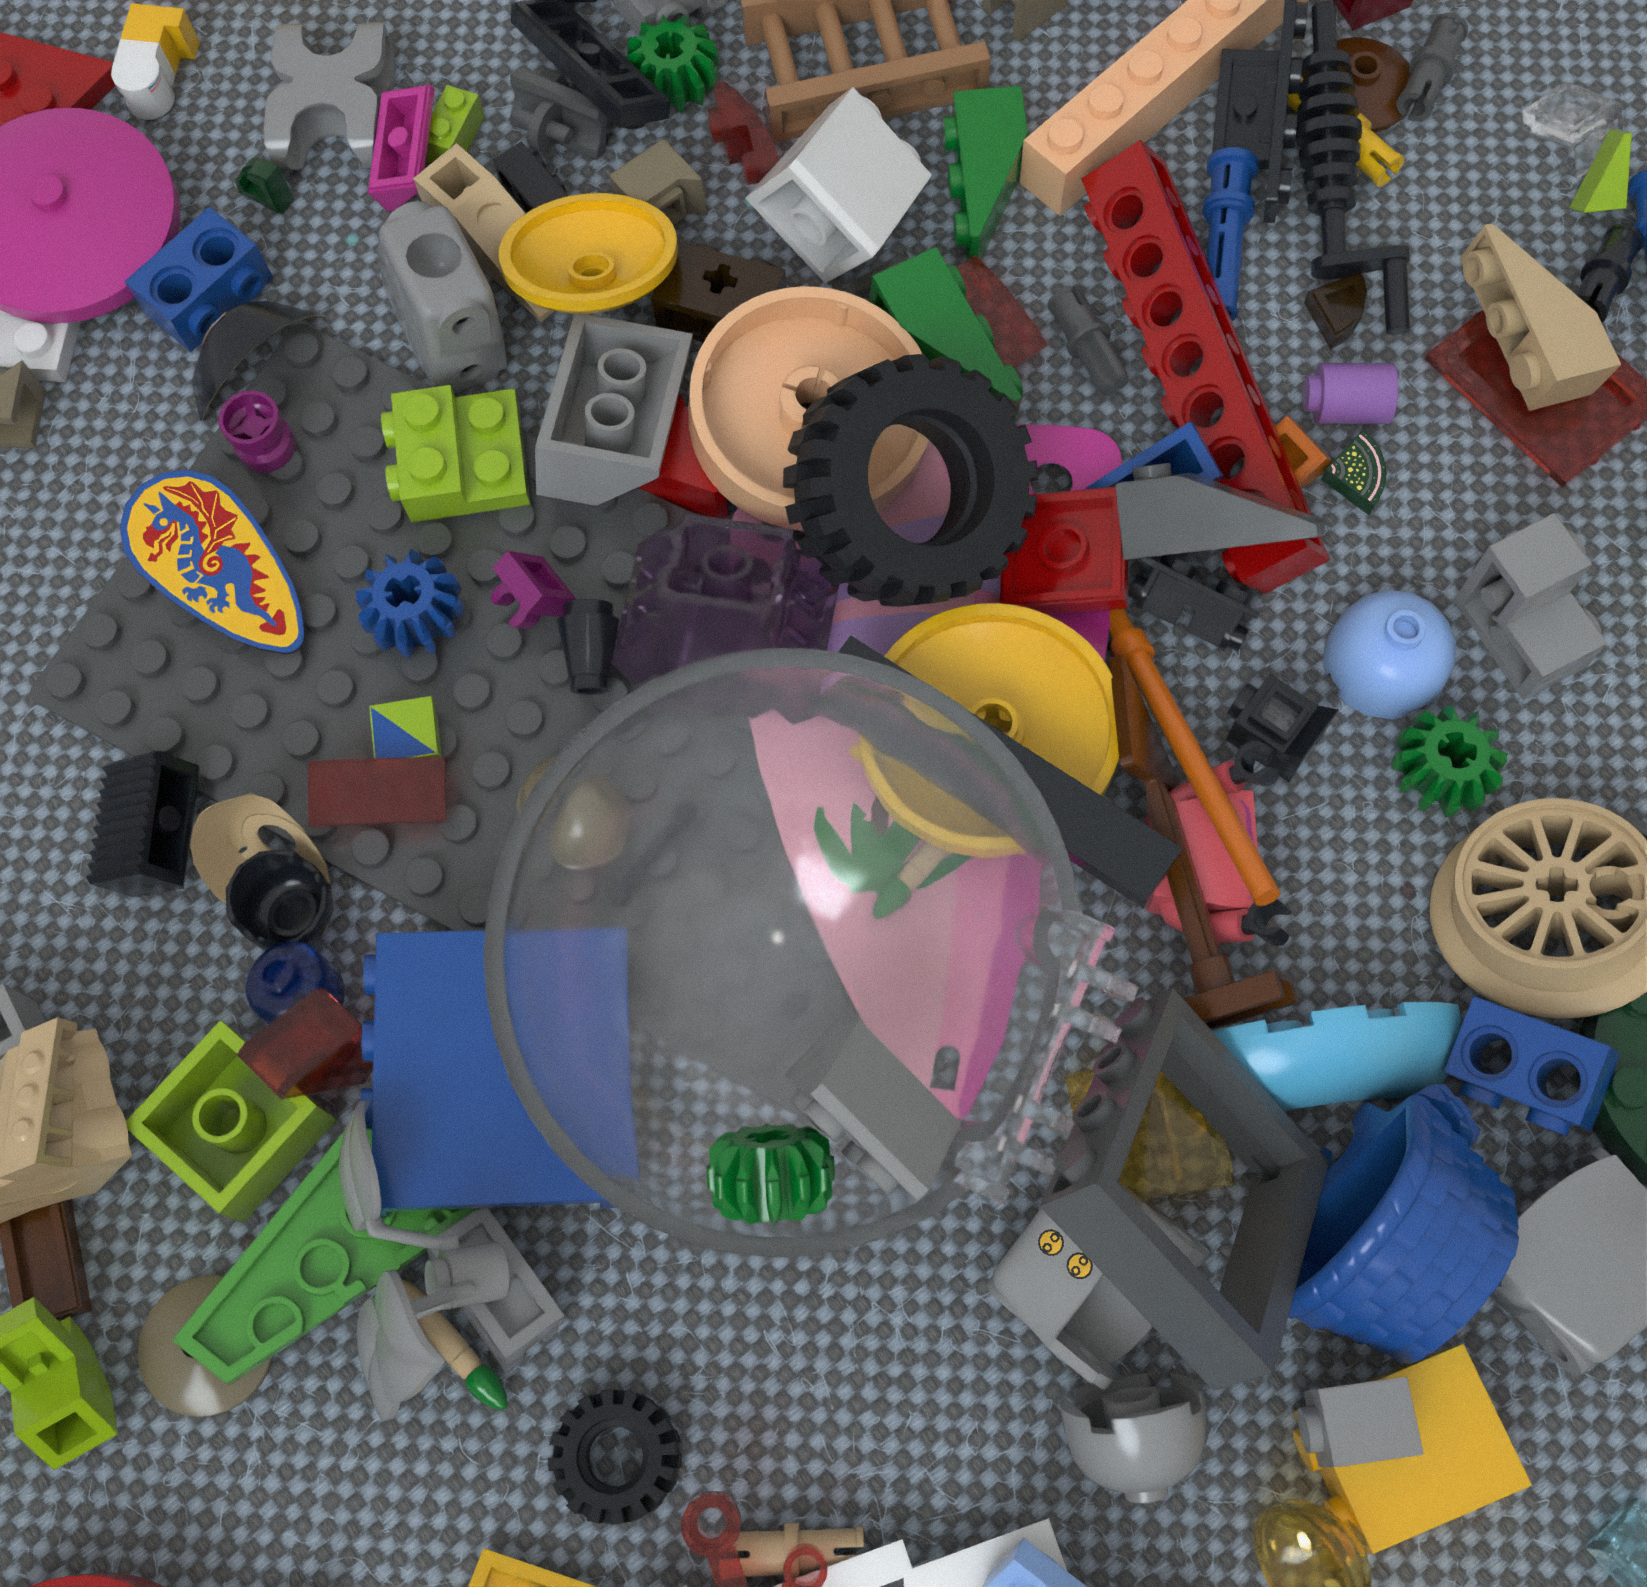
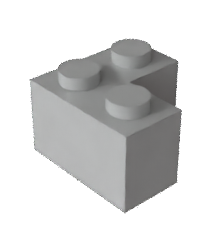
(1525, 606)

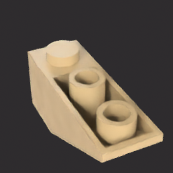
(479, 207)
(1542, 327)

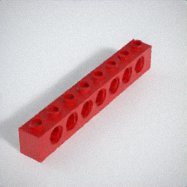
(1118, 194)

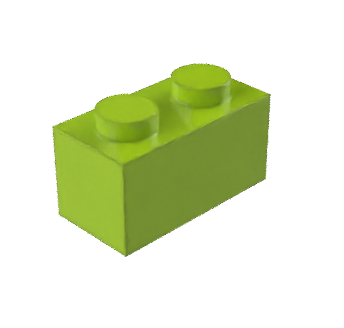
(453, 121)

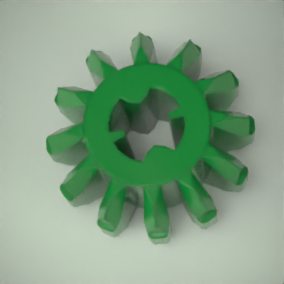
(676, 59)
(1463, 747)
(770, 1173)

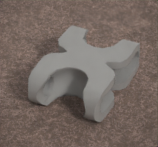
(326, 94)

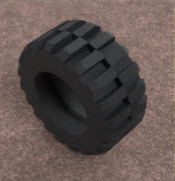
(984, 468)

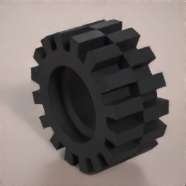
(572, 1448)

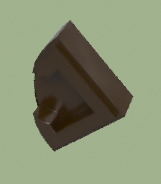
(1338, 307)

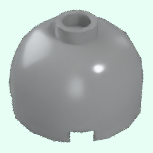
(1137, 1434)

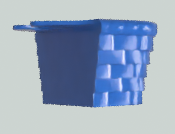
(1405, 1235)

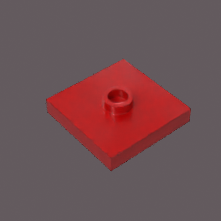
(1069, 555)

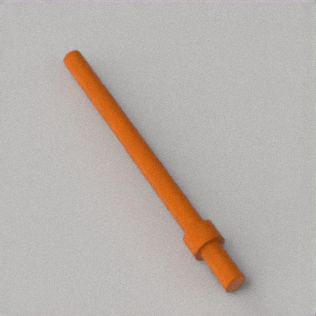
(1139, 657)

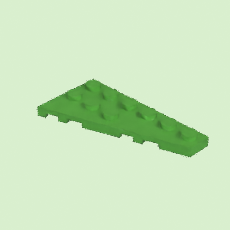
(299, 1274)

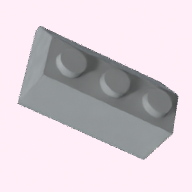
(609, 409)

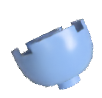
(1390, 654)

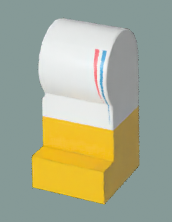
(150, 56)

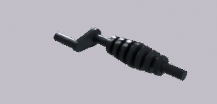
(1329, 155)

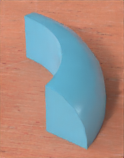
(1347, 1053)

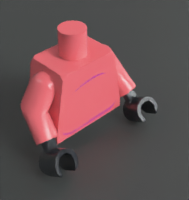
(1226, 896)

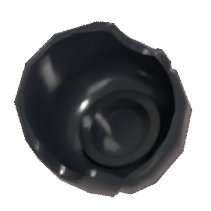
(279, 899)

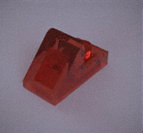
(309, 1049)

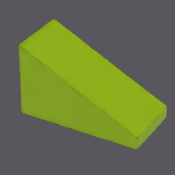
(1608, 176)

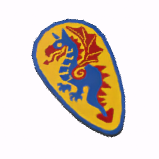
(212, 560)

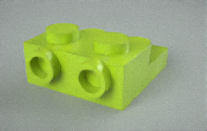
(455, 452)

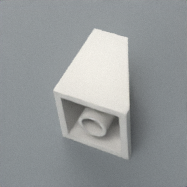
(841, 187)

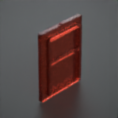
(1558, 437)

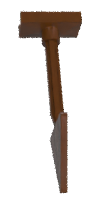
(1218, 996)

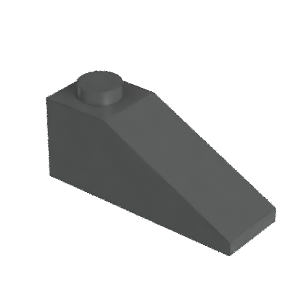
(1194, 514)

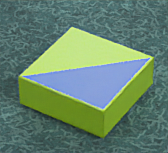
(406, 729)

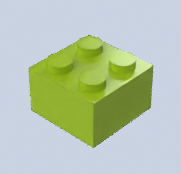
(227, 1126)

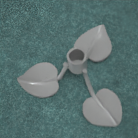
(389, 1339)

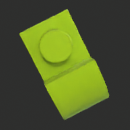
(54, 1384)

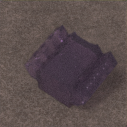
(719, 592)

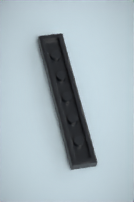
(1094, 830)

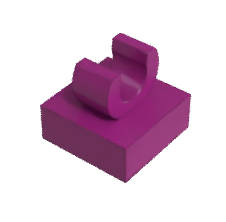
(533, 585)

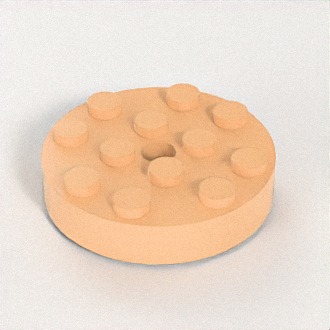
(767, 363)

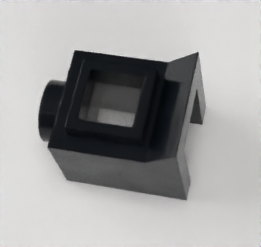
(1280, 720)

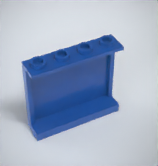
(440, 1094)

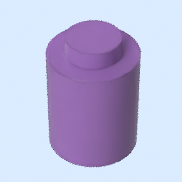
(1351, 393)

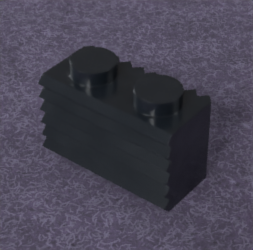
(144, 824)

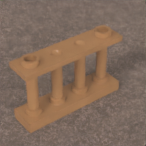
(895, 86)

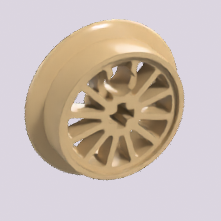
(1527, 979)

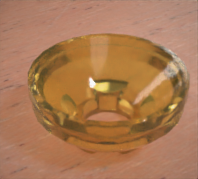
(1310, 1547)

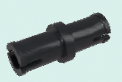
(1609, 269)

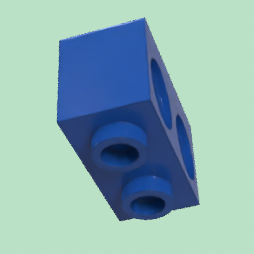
(199, 278)
(1535, 1054)

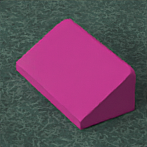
(400, 144)

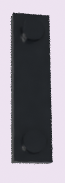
(591, 62)

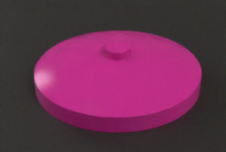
(78, 213)

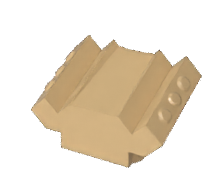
(57, 1119)

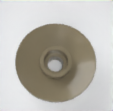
(172, 1373)

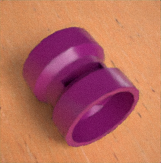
(257, 431)

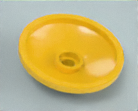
(588, 253)

